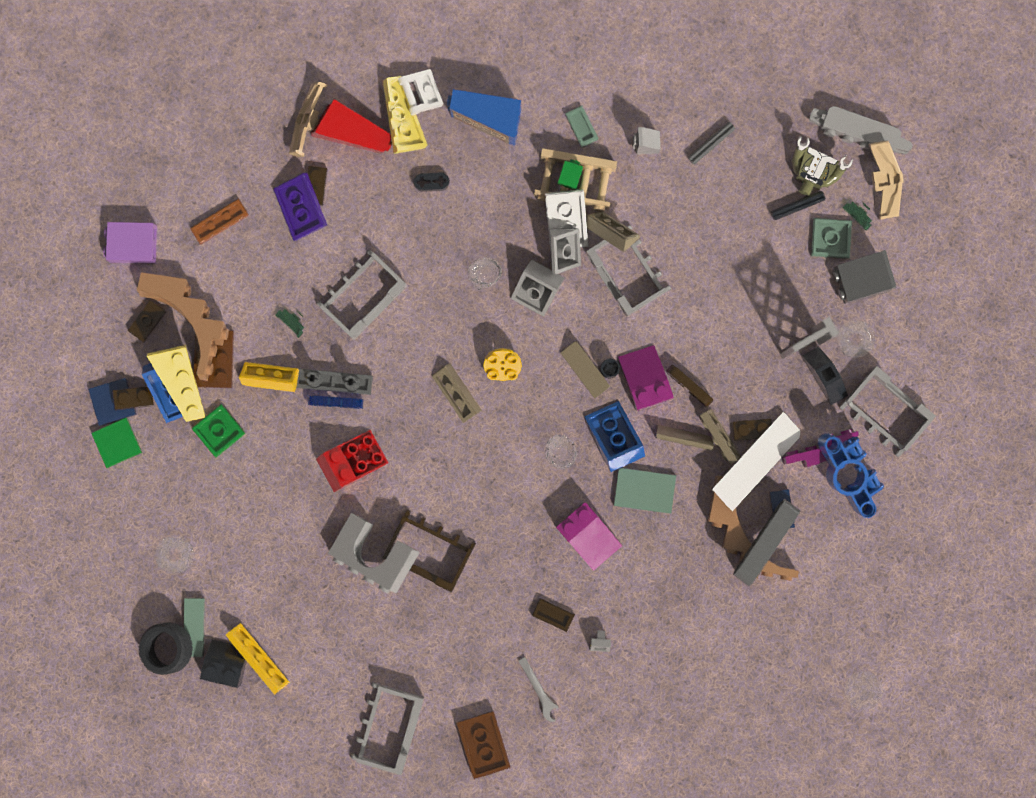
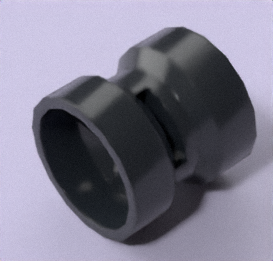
(609, 368)

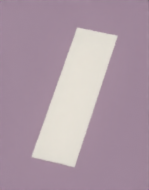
(757, 461)

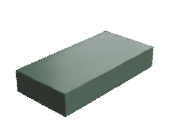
(581, 126)

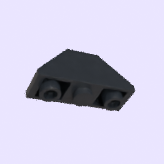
(825, 375)

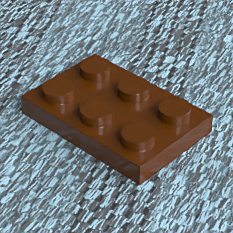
(222, 365)
(483, 745)

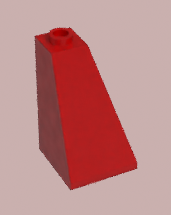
(349, 128)

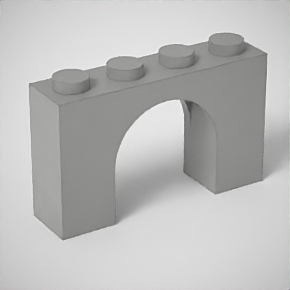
(348, 551)

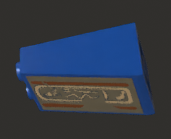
(487, 113)

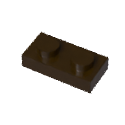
(318, 179)
(132, 398)
(750, 429)

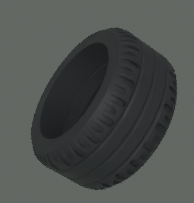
(147, 651)

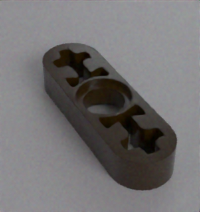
(693, 388)

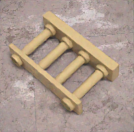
(589, 163)

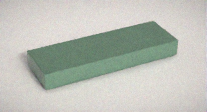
(194, 623)

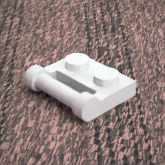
(426, 91)

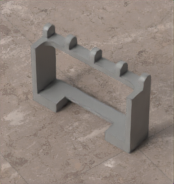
(620, 299)
(362, 324)
(919, 409)
(398, 769)

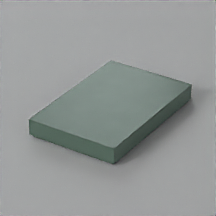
(645, 490)

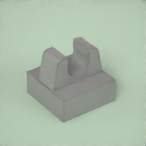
(600, 643)

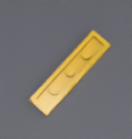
(257, 658)

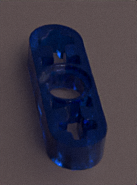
(326, 401)

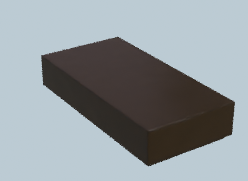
(553, 615)

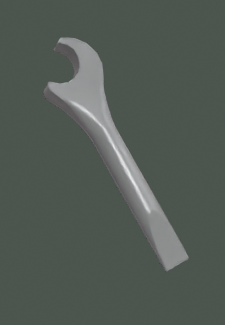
(547, 704)

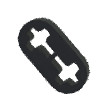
(431, 186)

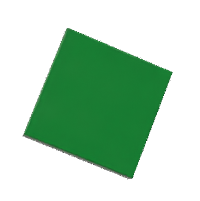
(218, 431)
(116, 443)

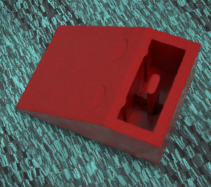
(351, 460)

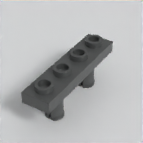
(335, 381)

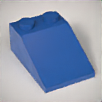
(160, 394)
(615, 436)

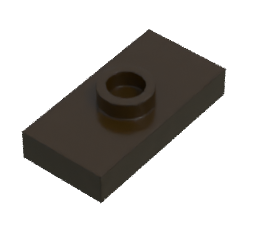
(146, 321)

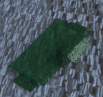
(858, 214)
(291, 321)

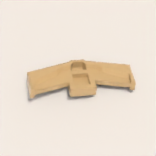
(306, 119)
(887, 179)

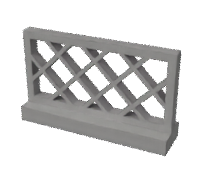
(821, 333)

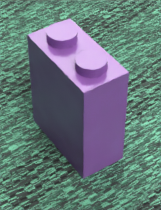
(130, 242)

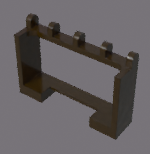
(422, 572)

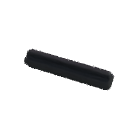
(798, 205)

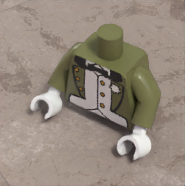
(816, 168)

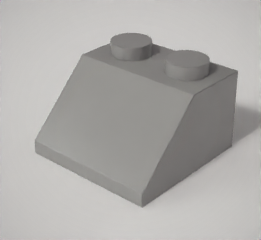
(537, 288)

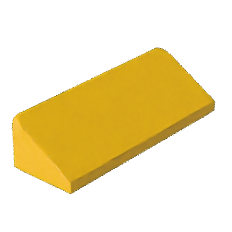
(269, 376)

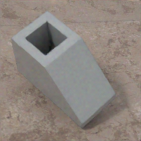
(646, 141)

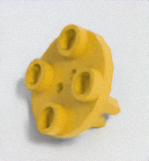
(511, 365)

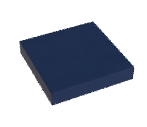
(103, 402)

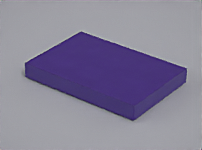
(300, 206)

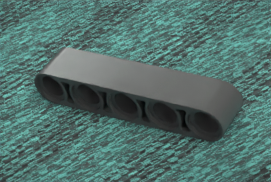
(766, 542)

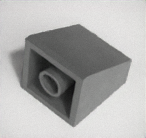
(864, 277)

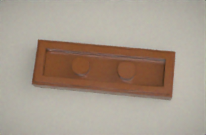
(219, 221)

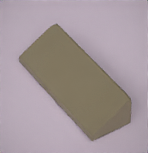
(611, 230)
(585, 369)
(458, 391)
(684, 437)

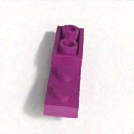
(813, 455)

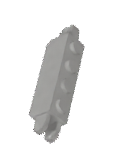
(858, 129)

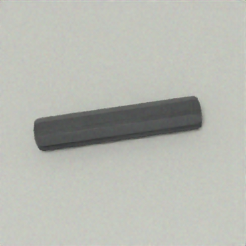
(711, 143)

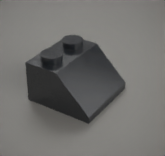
(223, 664)

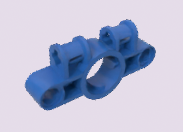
(866, 483)

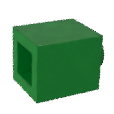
(570, 174)

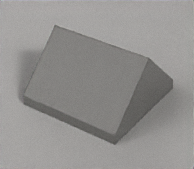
(565, 249)

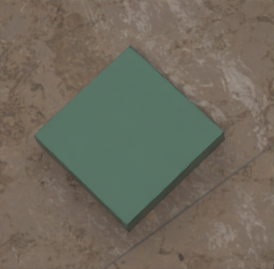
(831, 238)

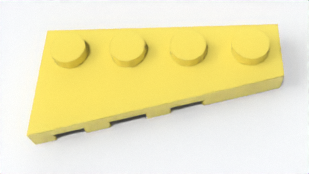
(404, 127)
(178, 377)

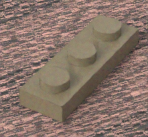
(720, 436)

